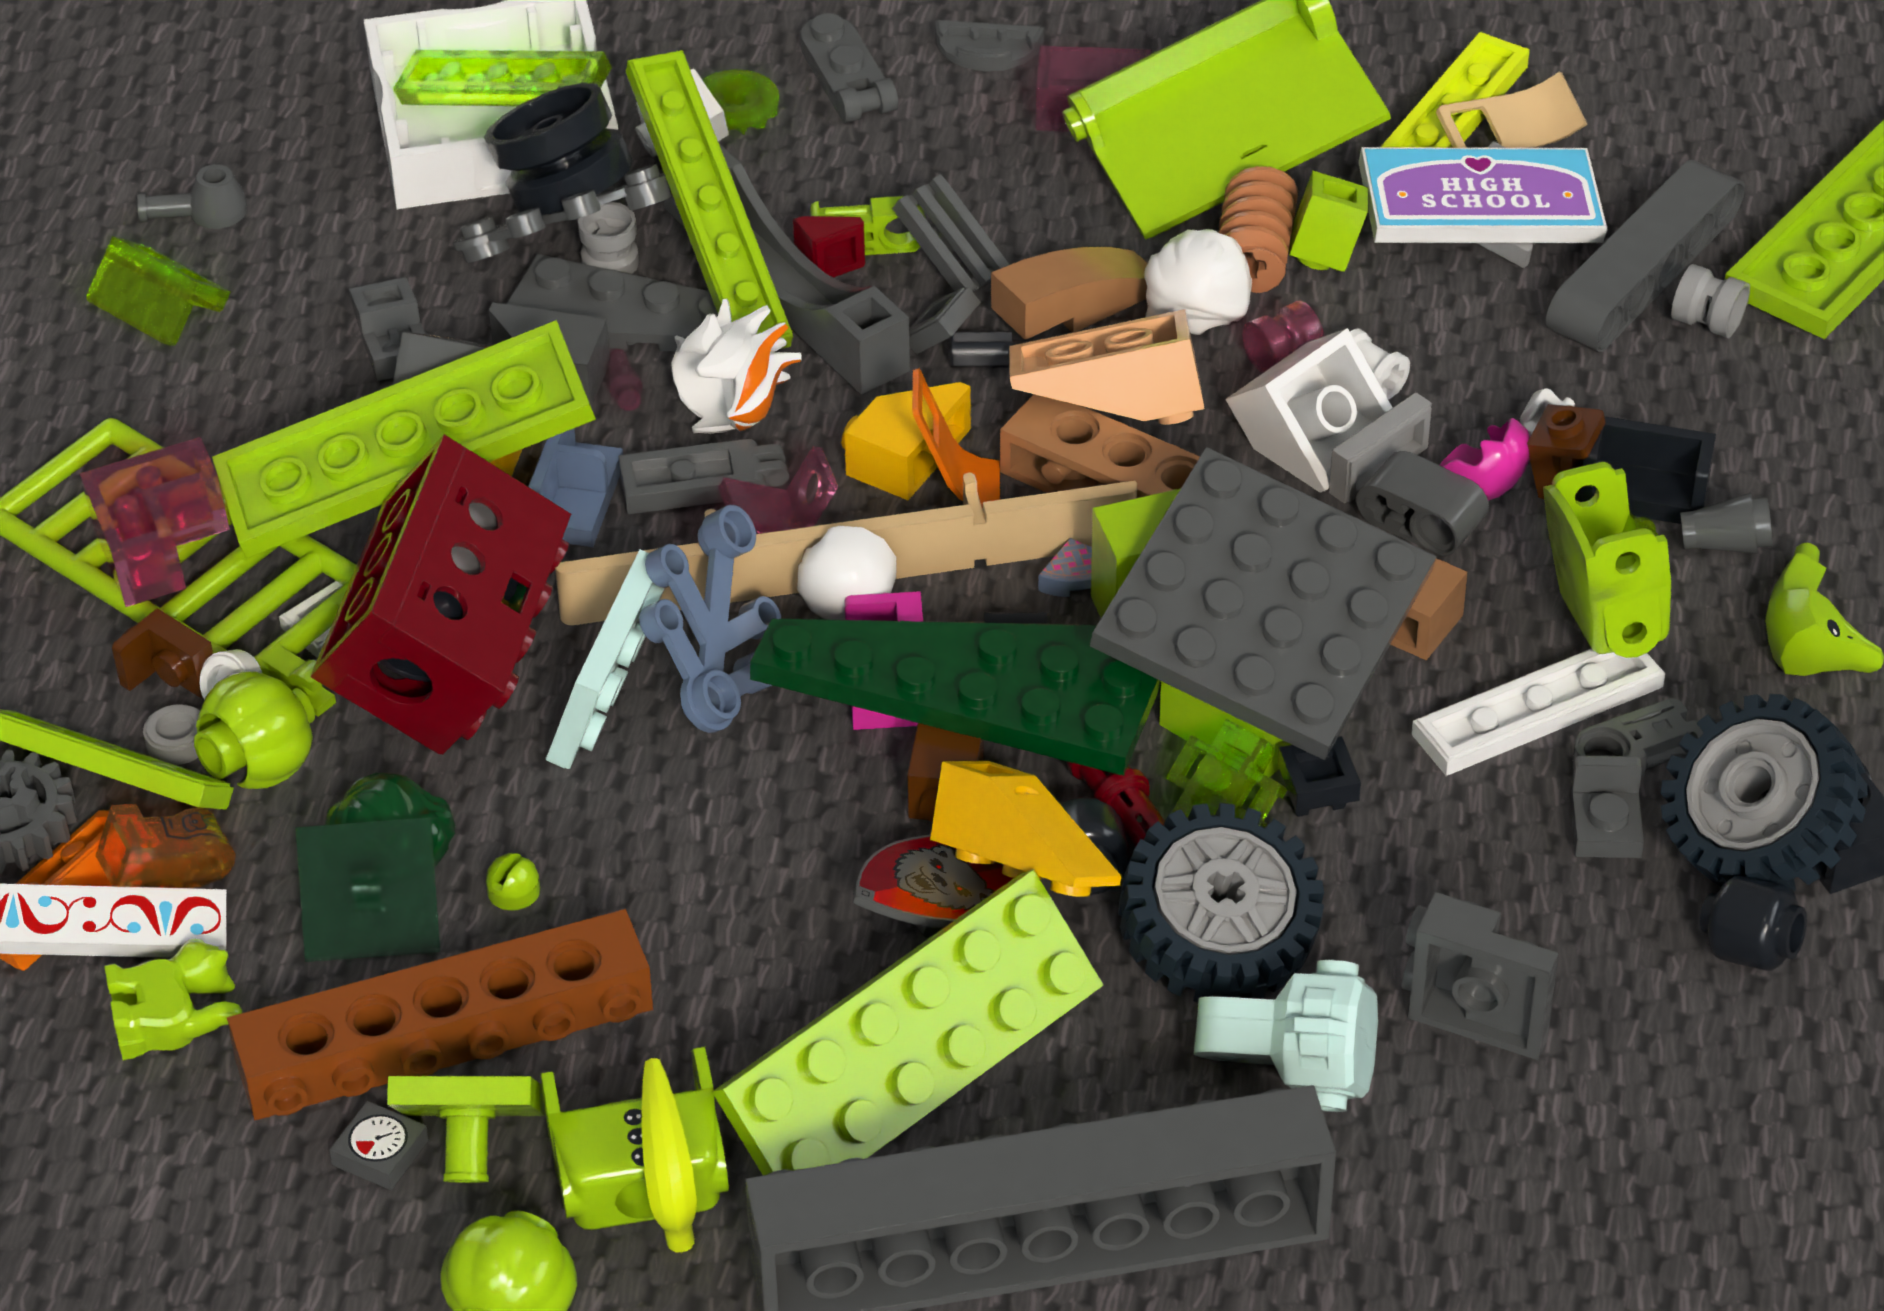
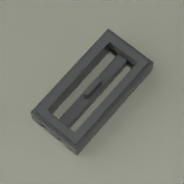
(957, 230)

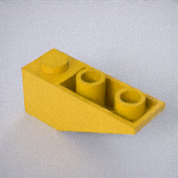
(1015, 821)

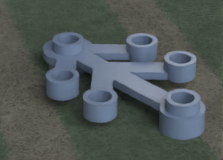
(707, 692)

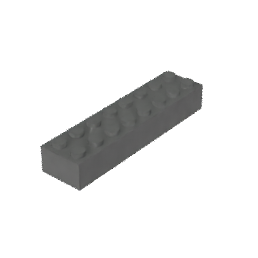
(1044, 1206)

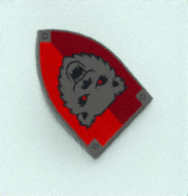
(924, 883)

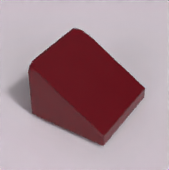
(831, 242)

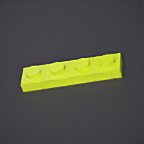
(1481, 71)

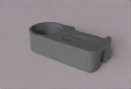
(1644, 733)

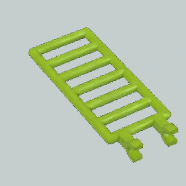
(275, 660)

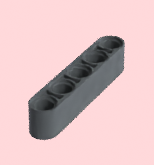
(1644, 255)

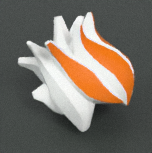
(729, 370)

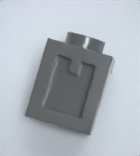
(1606, 807)

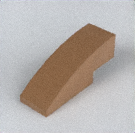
(1067, 288)

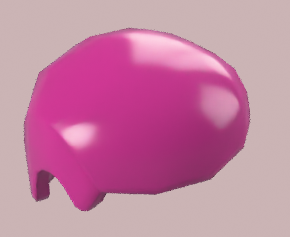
(1497, 463)

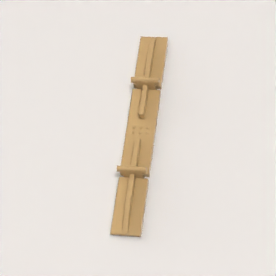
(920, 540)

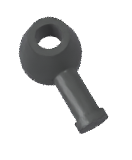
(213, 202)

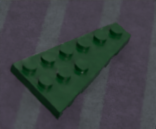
(988, 681)

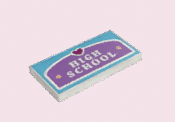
(1482, 195)

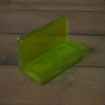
(151, 290)

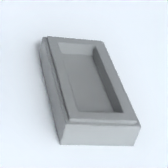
(1361, 455)

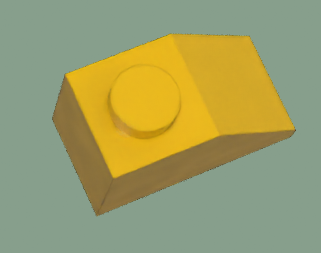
(887, 445)

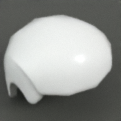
(844, 565)

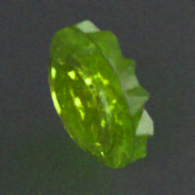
(745, 87)

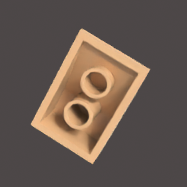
(1123, 368)

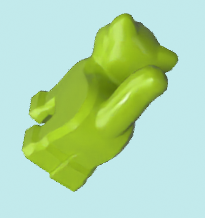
(154, 1002)

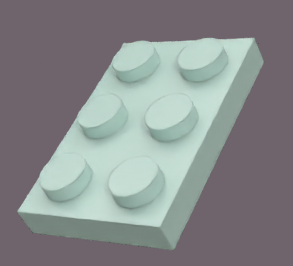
(600, 675)

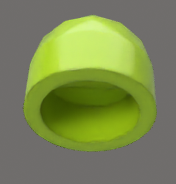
(519, 884)

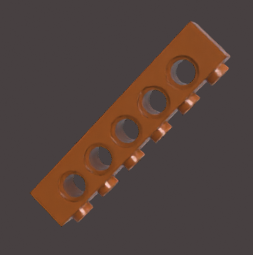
(440, 1014)

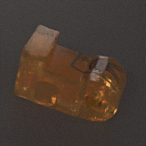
(165, 850)

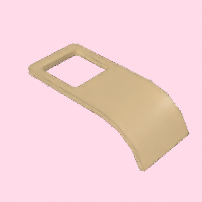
(1522, 118)

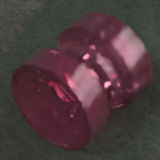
(1273, 339)

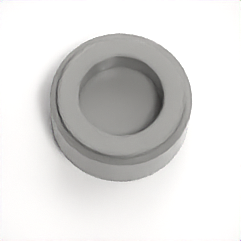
(171, 734)

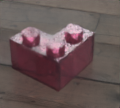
(148, 509)

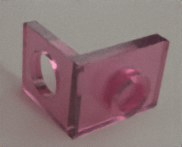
(782, 509)

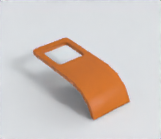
(948, 454)

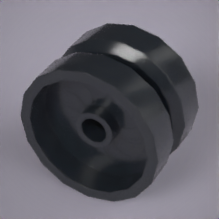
(558, 147)

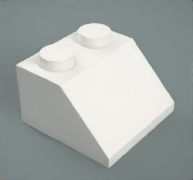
(1310, 406)

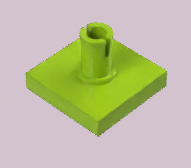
(466, 1106)

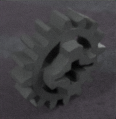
(24, 822)

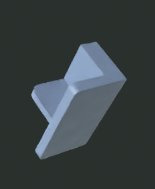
(578, 480)

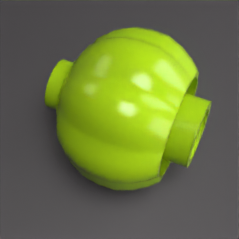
(256, 725)
(508, 1266)

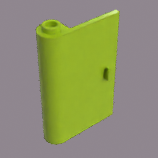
(1228, 98)

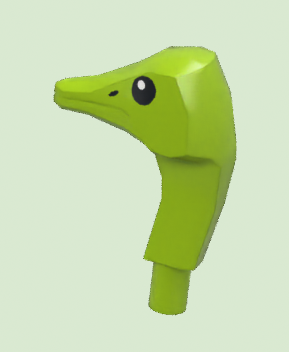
(1807, 629)

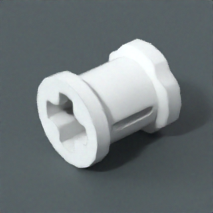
(1389, 369)

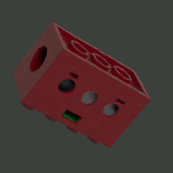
(444, 597)

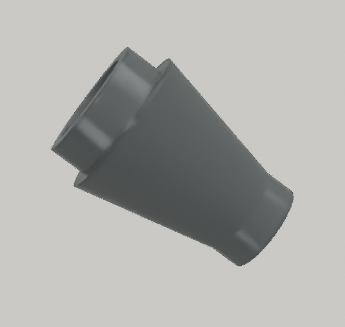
(1730, 525)

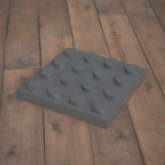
(1264, 602)

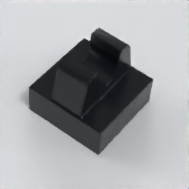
(1319, 782)

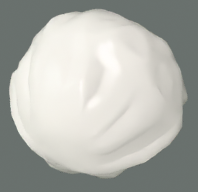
(1203, 276)

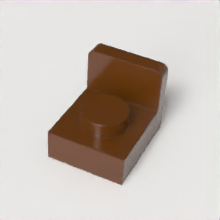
(1562, 441)
(161, 647)

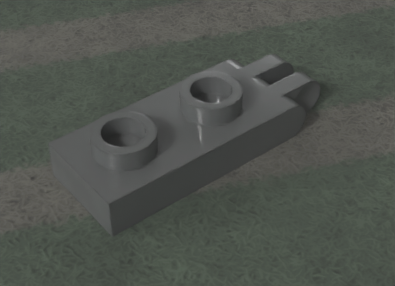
(694, 473)

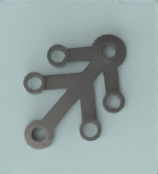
(486, 239)

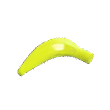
(667, 1160)

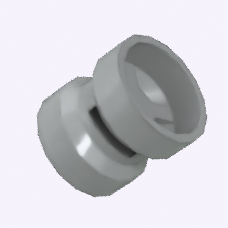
(613, 241)
(1710, 300)

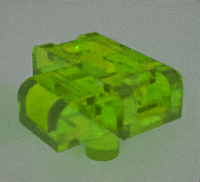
(1225, 774)

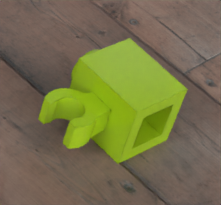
(1328, 222)

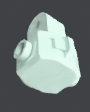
(1313, 1032)

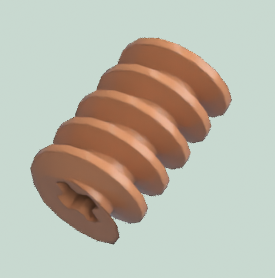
(1260, 218)

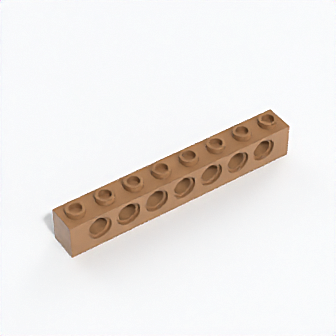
(1073, 447)

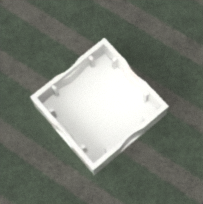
(441, 149)

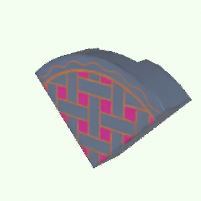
(1067, 570)

